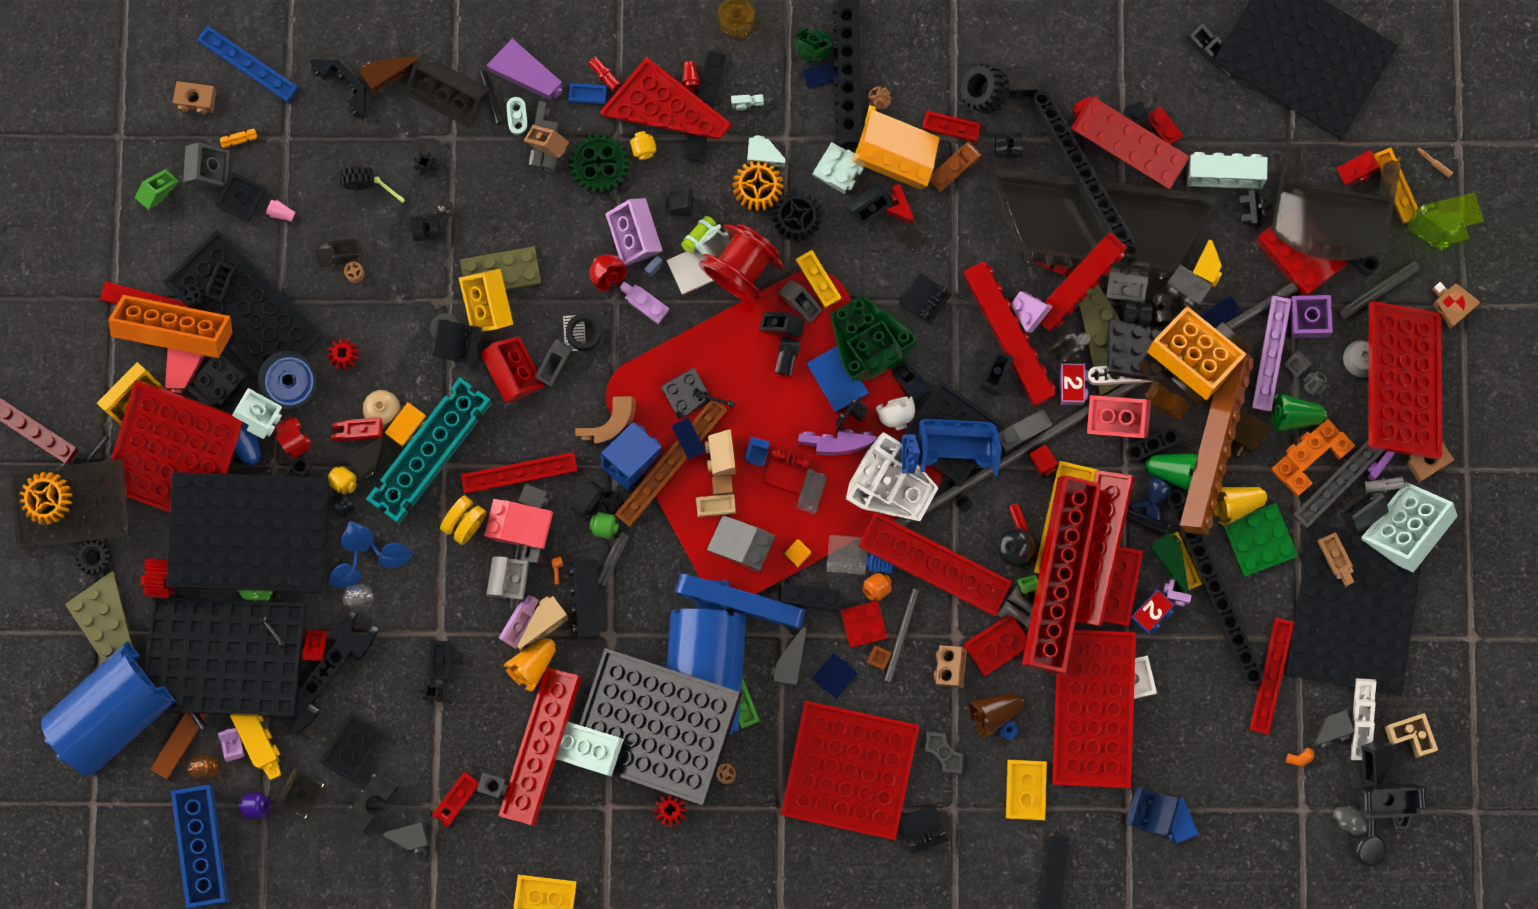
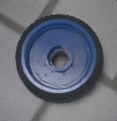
(301, 385)

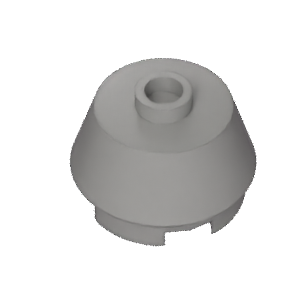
(1357, 358)

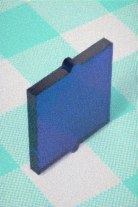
(835, 676)

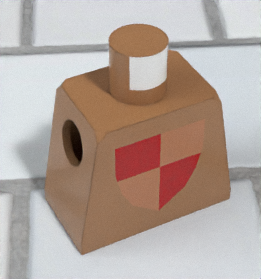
(1453, 303)

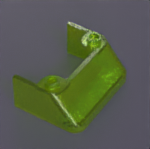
(1446, 220)

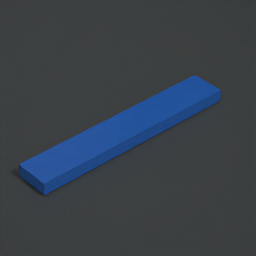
(247, 64)

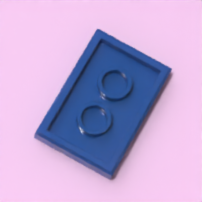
(835, 381)

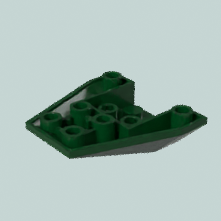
(869, 339)

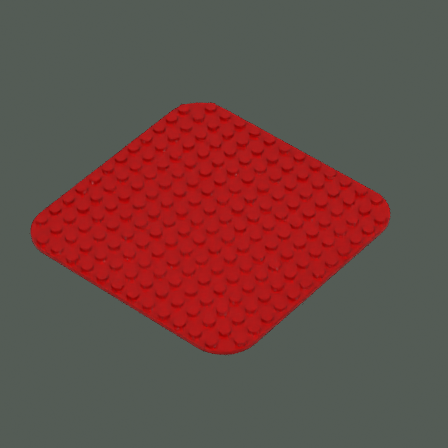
(740, 366)

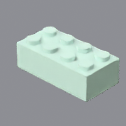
(1226, 171)

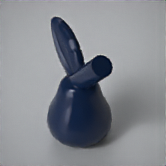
(1157, 493)

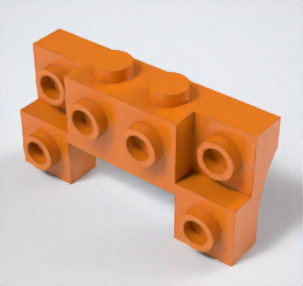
(1300, 457)

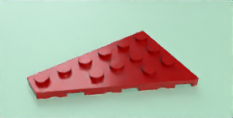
(662, 102)

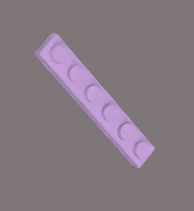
(1271, 353)

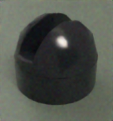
(964, 503)

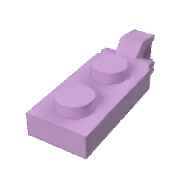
(644, 302)
(519, 621)

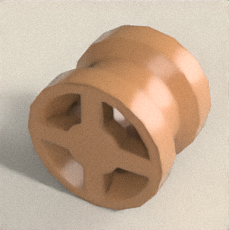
(352, 268)
(724, 771)

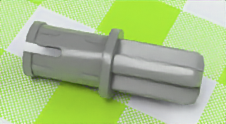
(1384, 484)

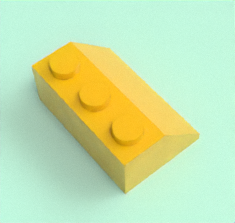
(486, 300)
(117, 398)

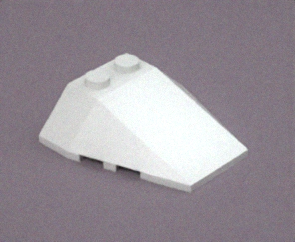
(882, 486)

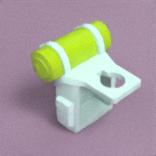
(706, 238)

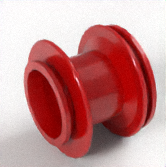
(741, 262)

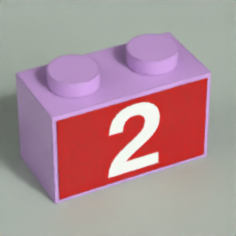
(1073, 384)

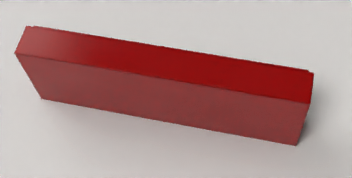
(951, 126)

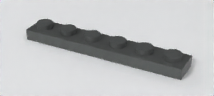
(1336, 484)

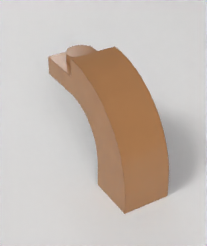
(621, 418)

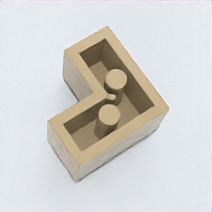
(1416, 731)

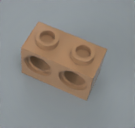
(956, 666)

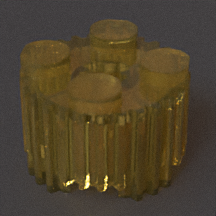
(736, 26)

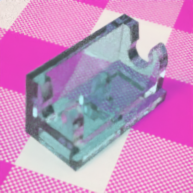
(811, 491)

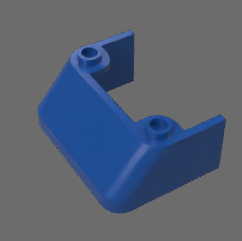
(959, 440)

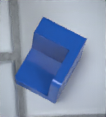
(757, 451)

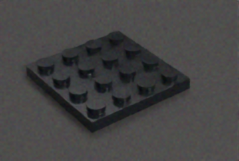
(950, 405)

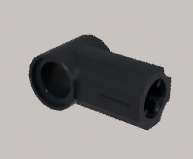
(787, 352)

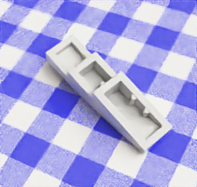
(1363, 716)

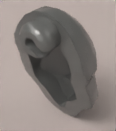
(1350, 820)

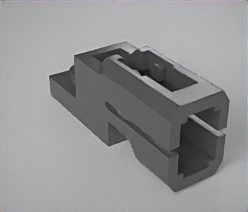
(538, 158)

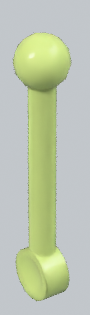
(377, 180)

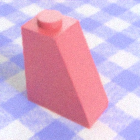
(181, 369)

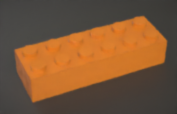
(170, 326)

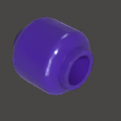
(254, 805)

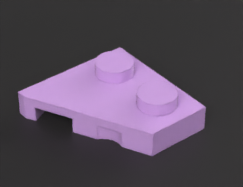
(1029, 310)

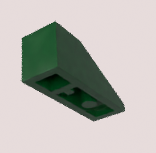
(1170, 556)

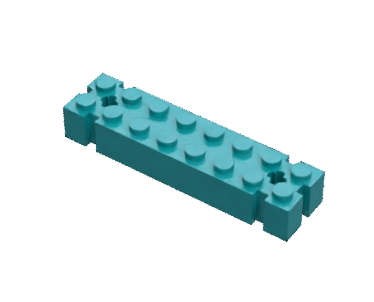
(429, 451)

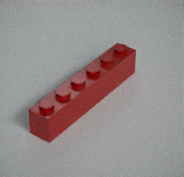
(1082, 279)

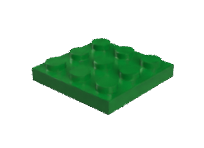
(1260, 540)

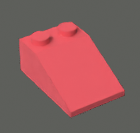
(1119, 416)
(518, 524)

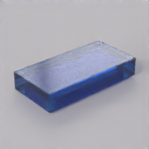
(820, 74)
(1221, 312)
(688, 439)

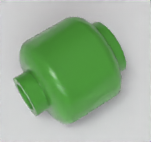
(604, 525)

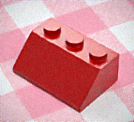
(511, 369)

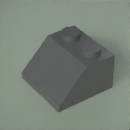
(206, 165)

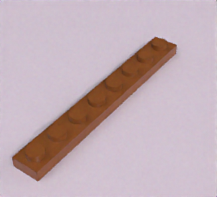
(668, 466)

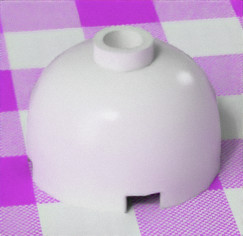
(897, 412)

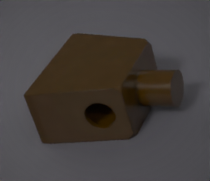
(1249, 434)

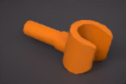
(556, 563)

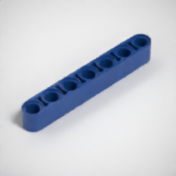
(740, 601)

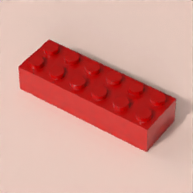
(1130, 142)

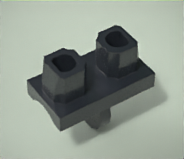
(1252, 200)

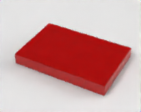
(996, 645)

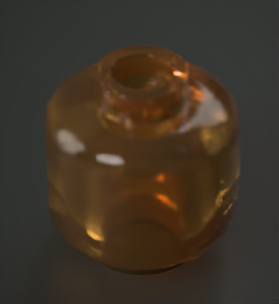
(202, 767)

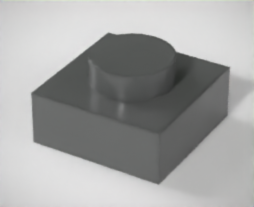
(1297, 363)

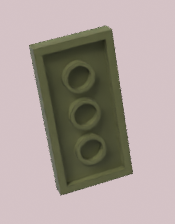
(517, 267)

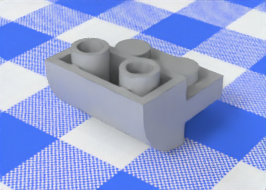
(1126, 286)
(507, 578)

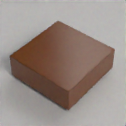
(879, 657)

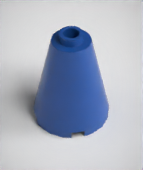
(248, 447)

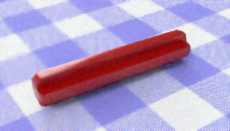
(1019, 519)

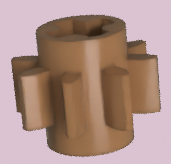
(879, 97)

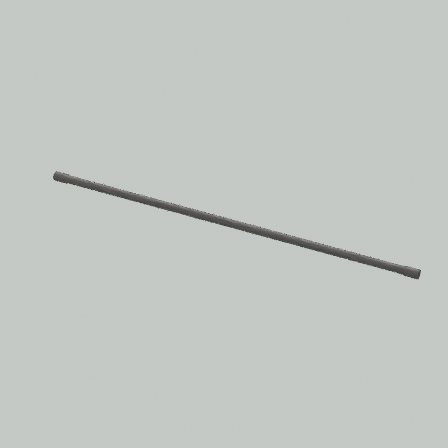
(1285, 292)

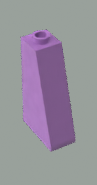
(522, 69)

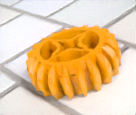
(750, 185)
(42, 504)

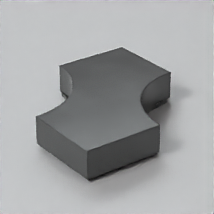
(950, 760)

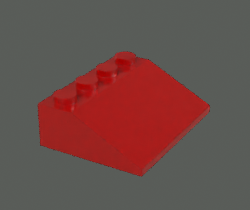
(1302, 269)

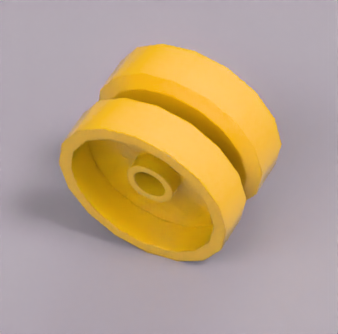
(463, 520)

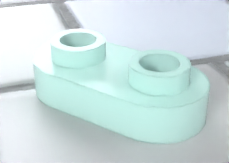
(517, 117)

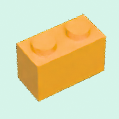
(406, 425)

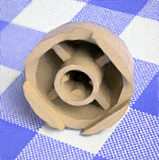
(382, 405)

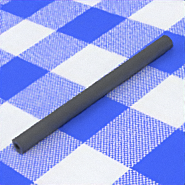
(901, 635)

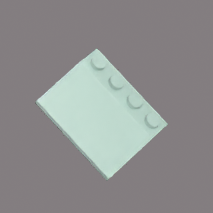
(1411, 526)

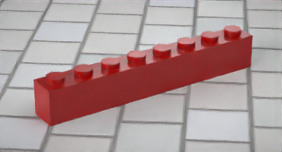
(1008, 333)

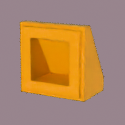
(798, 553)

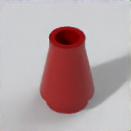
(690, 76)

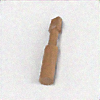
(1435, 163)

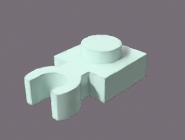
(741, 102)

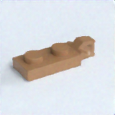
(1337, 558)

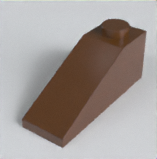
(384, 72)

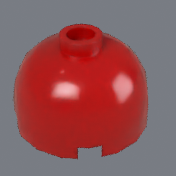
(607, 271)

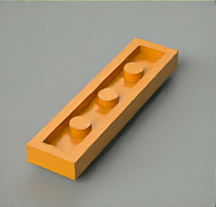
(1404, 200)

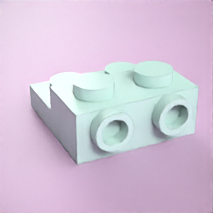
(837, 168)
(258, 413)

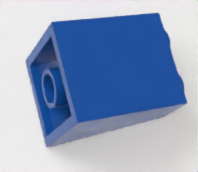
(630, 455)

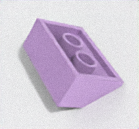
(634, 231)

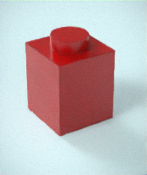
(1043, 461)

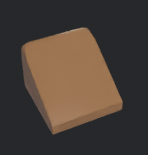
(722, 485)

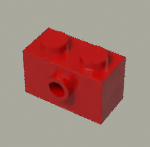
(1359, 168)

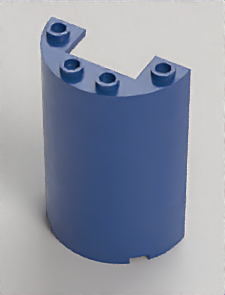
(708, 647)
(104, 713)

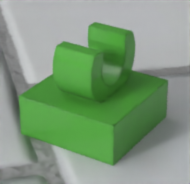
(1027, 585)

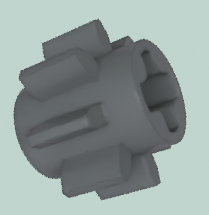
(1315, 383)

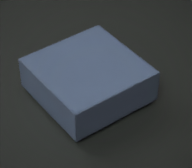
(653, 266)

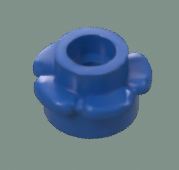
(1013, 730)

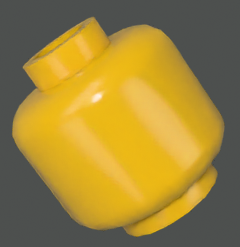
(643, 145)
(342, 480)

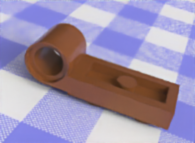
(955, 166)

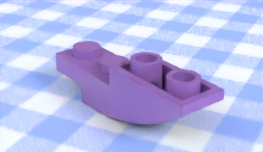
(846, 442)

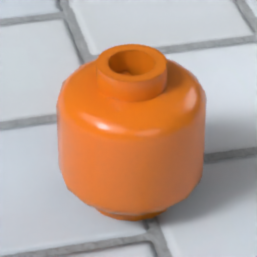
(877, 586)

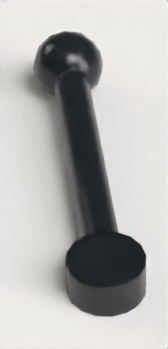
(700, 395)
(263, 619)

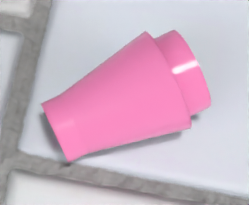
(279, 210)

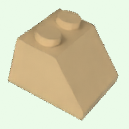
(721, 454)

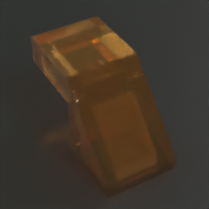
(1166, 401)

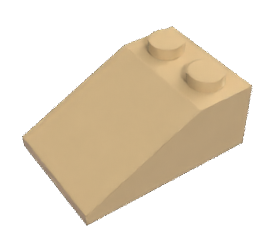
(543, 622)

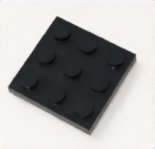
(1128, 351)

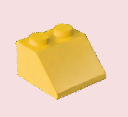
(1209, 265)

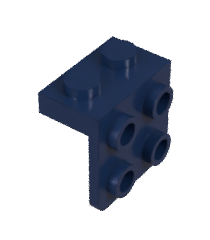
(1152, 812)

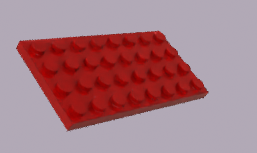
(1405, 380)
(1095, 711)

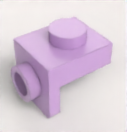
(1177, 598)
(231, 744)

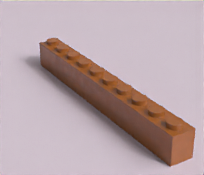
(1215, 450)

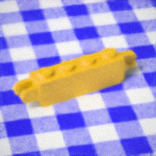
(258, 744)

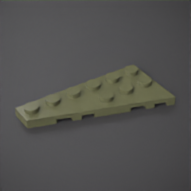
(1095, 315)
(102, 616)

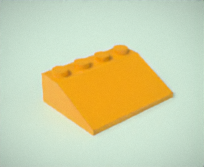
(897, 150)
(1196, 353)

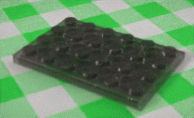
(96, 510)

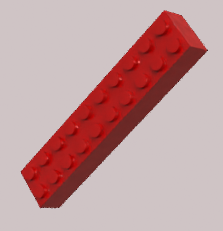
(1061, 575)

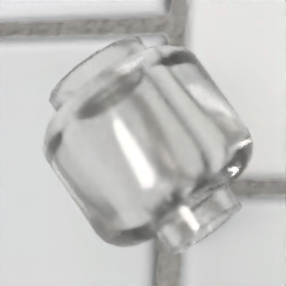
(357, 596)

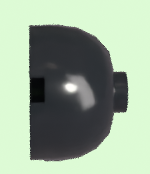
(1016, 546)

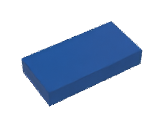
(587, 93)

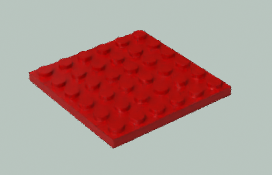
(171, 435)
(850, 770)

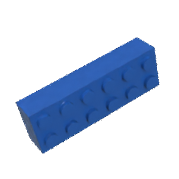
(199, 846)

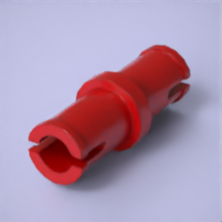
(604, 74)

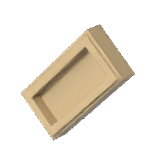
(715, 505)

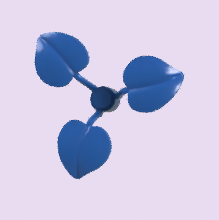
(357, 539)

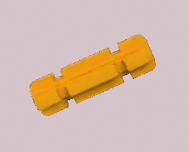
(238, 138)

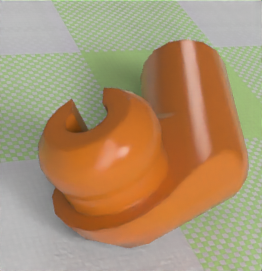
(1301, 760)

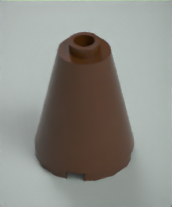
(994, 712)

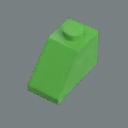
(156, 188)

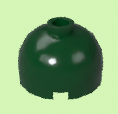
(812, 45)

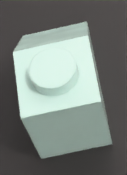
(764, 151)

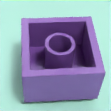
(1311, 316)

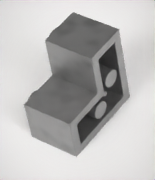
(1188, 287)

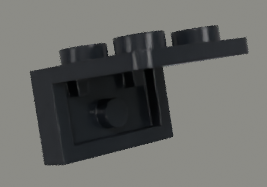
(456, 342)

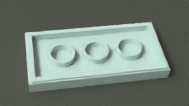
(589, 749)

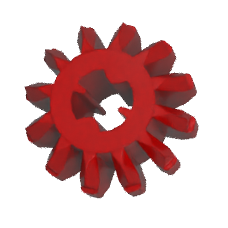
(350, 352)
(665, 805)

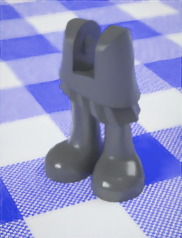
(1008, 609)

